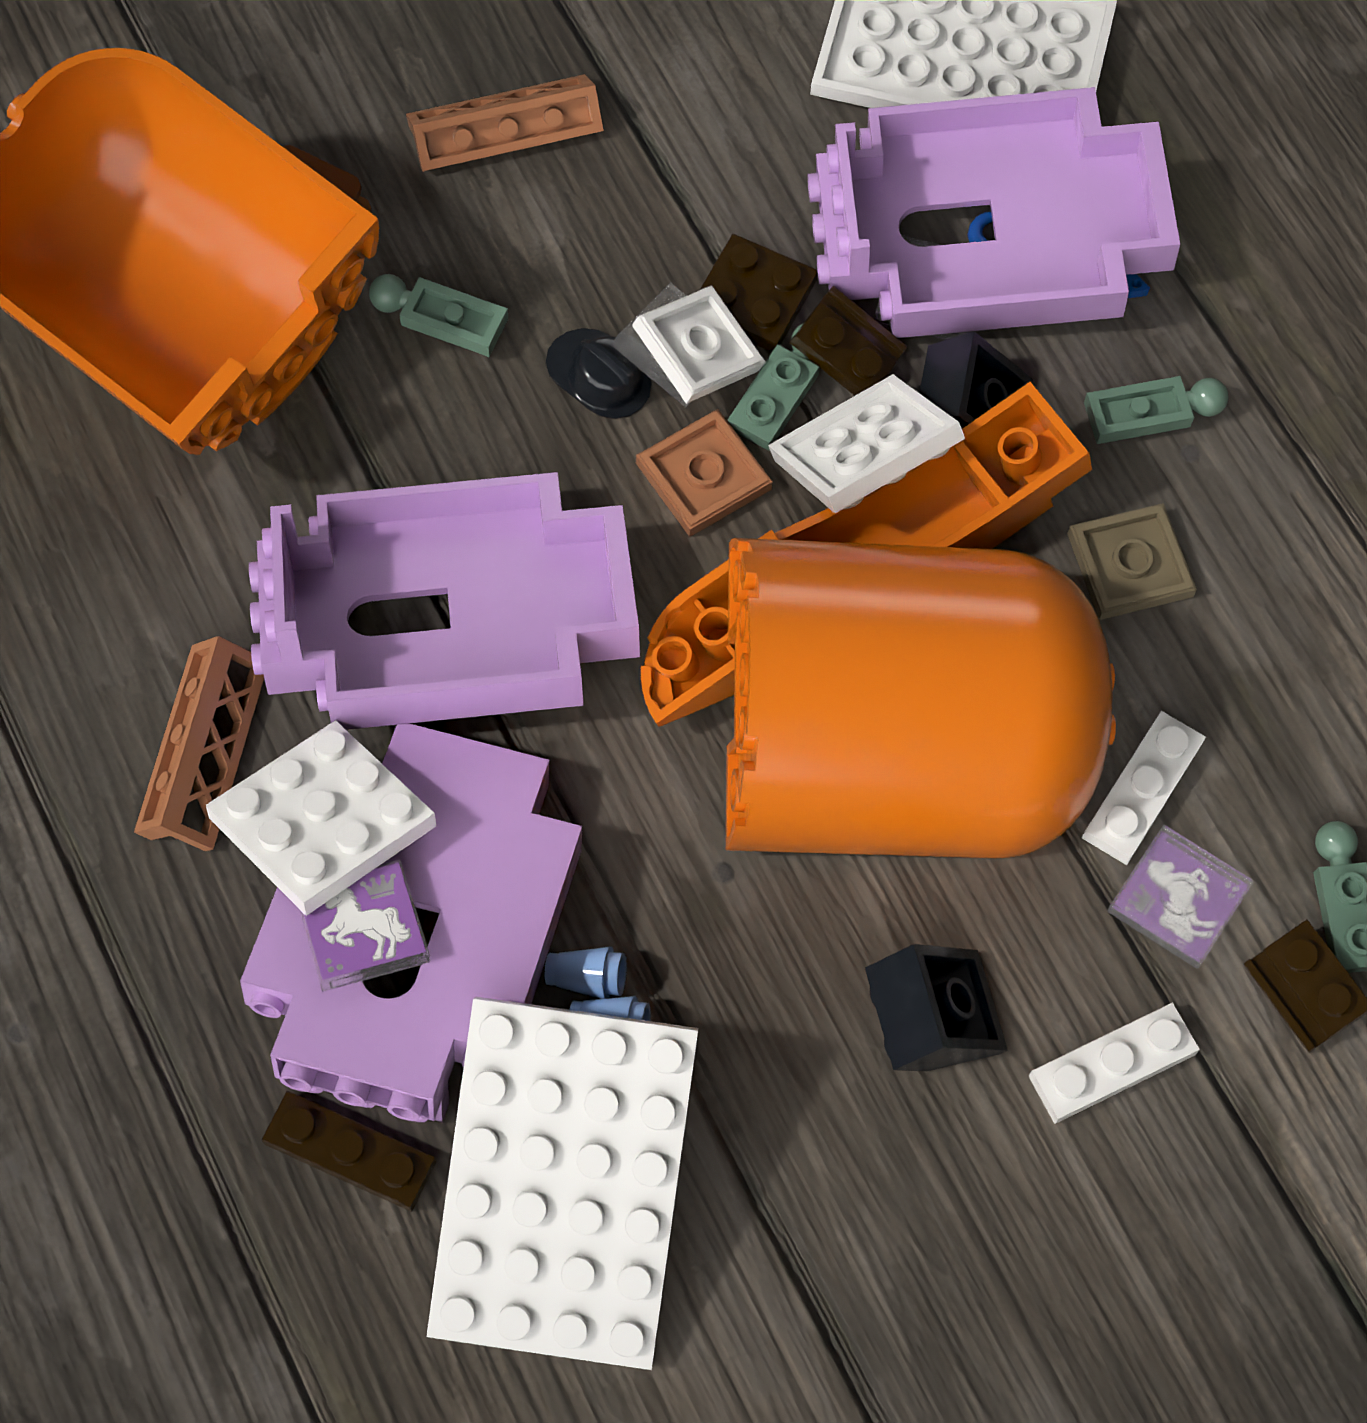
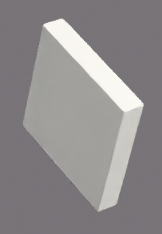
(698, 344)

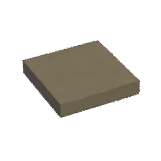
(1131, 561)

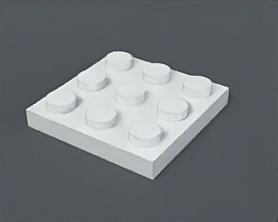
(866, 443)
(321, 817)

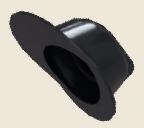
(597, 373)

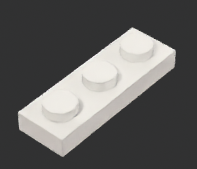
(1143, 787)
(1113, 1063)

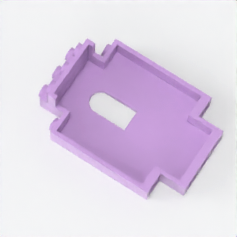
(1065, 199)
(522, 582)
(499, 892)

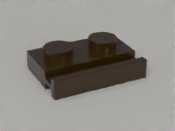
(847, 343)
(1307, 986)

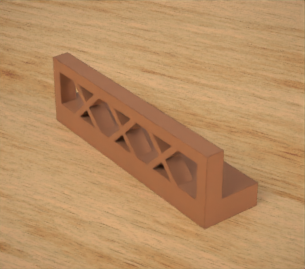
(505, 122)
(185, 742)

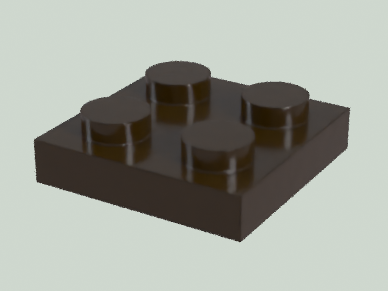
(761, 289)

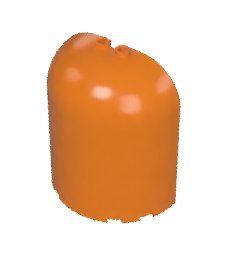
(171, 244)
(910, 700)

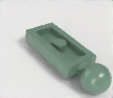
(441, 312)
(774, 395)
(1152, 407)
(1342, 895)

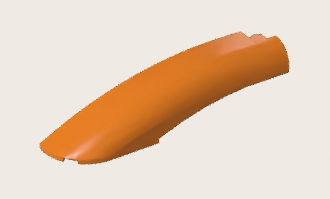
(965, 499)

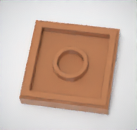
(703, 472)

